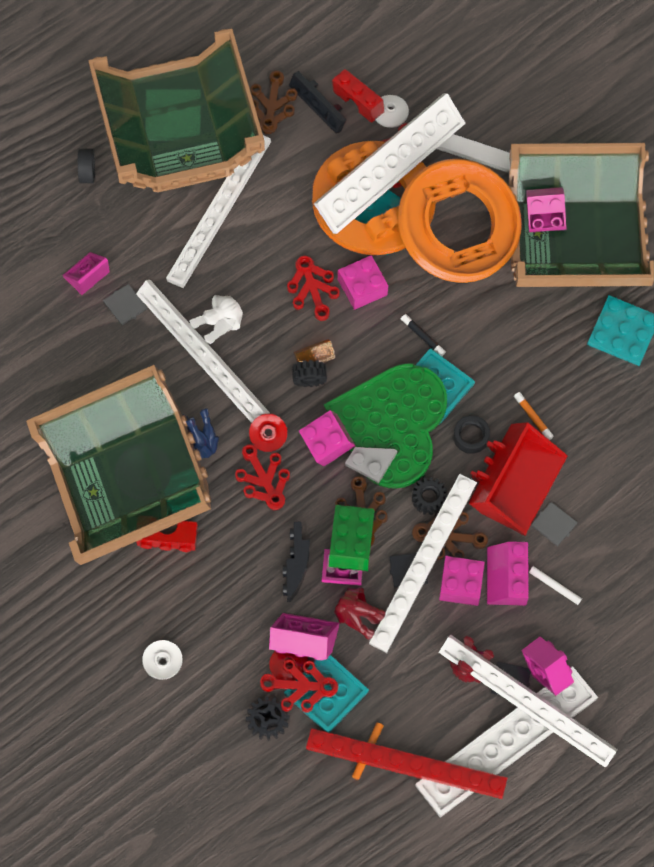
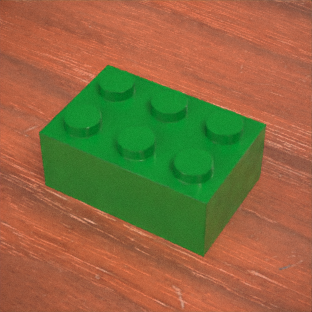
(351, 538)

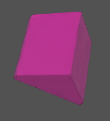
(87, 272)
(339, 575)

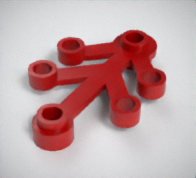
(312, 285)
(263, 479)
(301, 686)

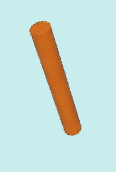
(373, 739)

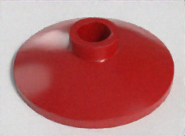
(261, 440)
(276, 665)

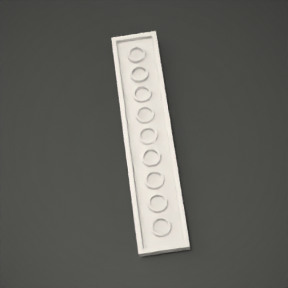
(389, 163)
(506, 743)

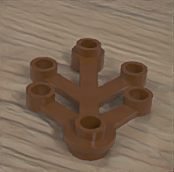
(273, 104)
(361, 503)
(453, 537)

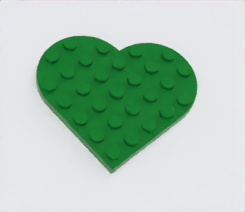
(397, 414)

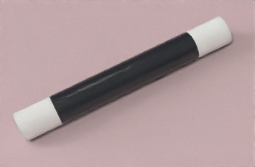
(423, 335)

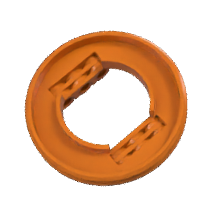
(447, 180)
(382, 232)

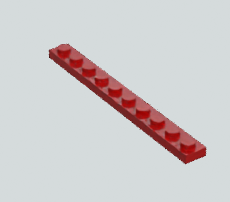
(406, 763)

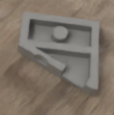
(371, 461)

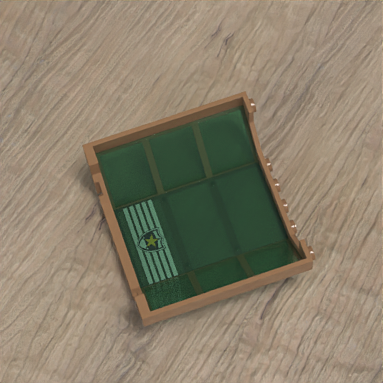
(179, 117)
(602, 211)
(122, 463)

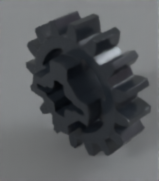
(260, 716)

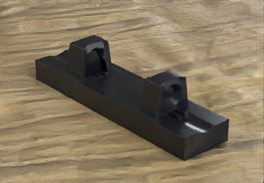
(317, 102)

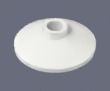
(396, 116)
(162, 650)

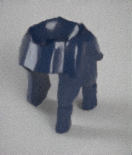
(205, 440)

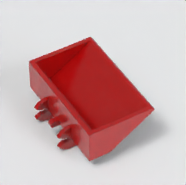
(517, 477)

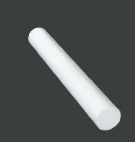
(555, 585)

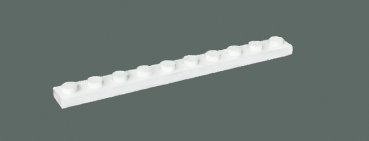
(212, 220)
(201, 351)
(423, 563)
(529, 702)

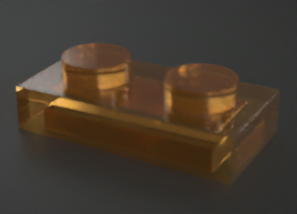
(320, 351)

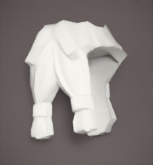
(224, 316)

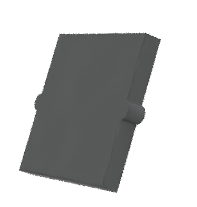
(125, 304)
(554, 524)

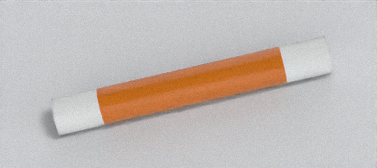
(534, 417)

